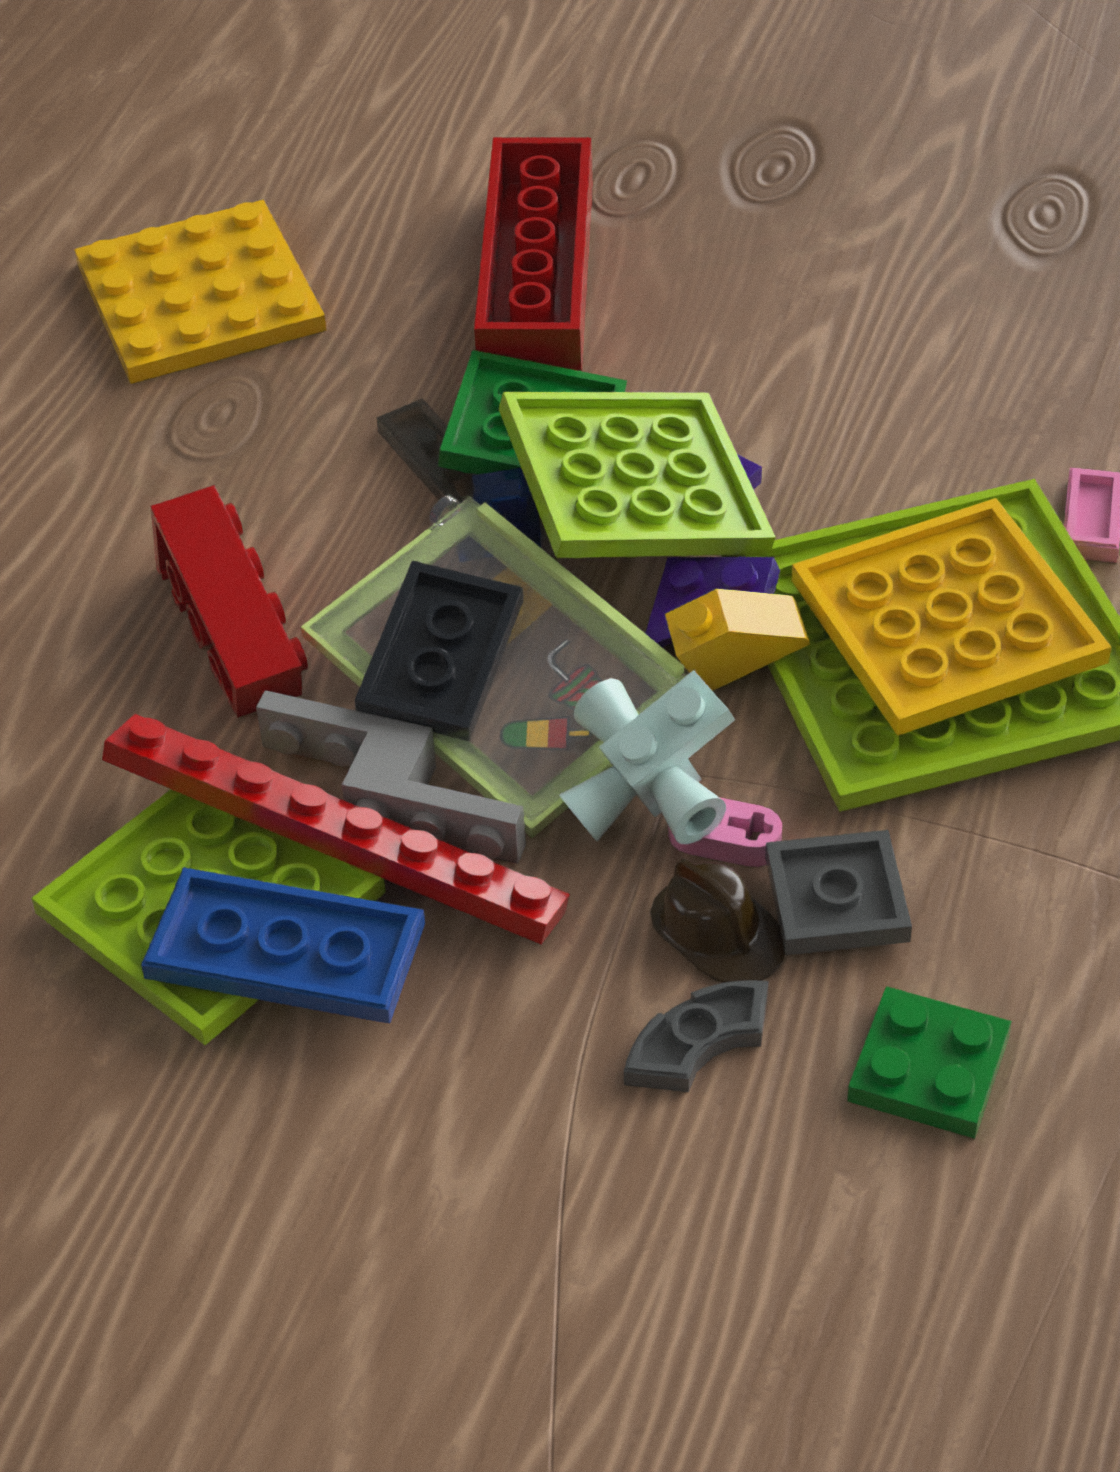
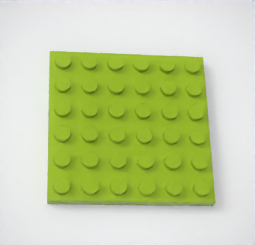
(852, 738)

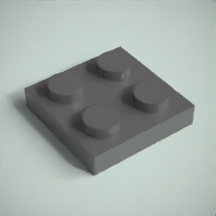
(837, 892)

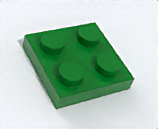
(929, 1062)

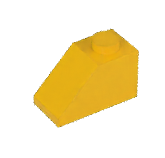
(735, 633)

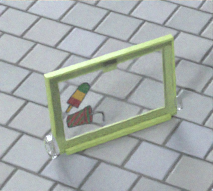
(559, 648)

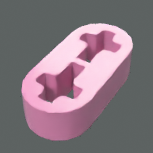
(731, 837)

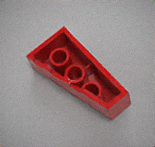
(224, 598)

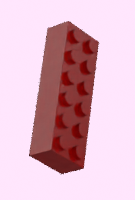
(536, 250)

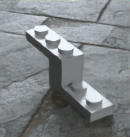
(391, 773)

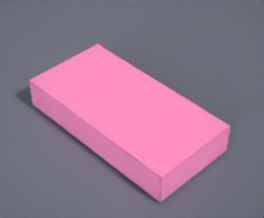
(1094, 513)

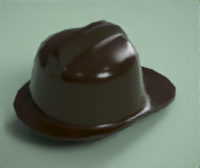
(717, 923)

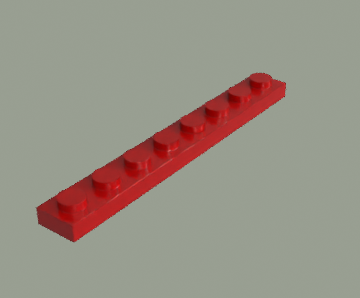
(337, 828)

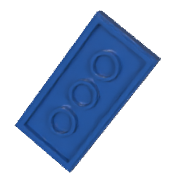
(285, 945)

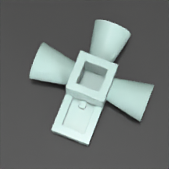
(650, 757)

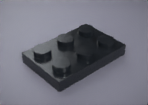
(440, 649)

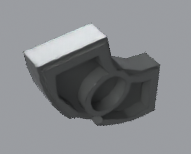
(695, 1031)

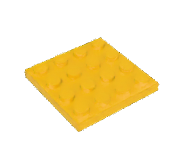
(199, 290)
(949, 615)

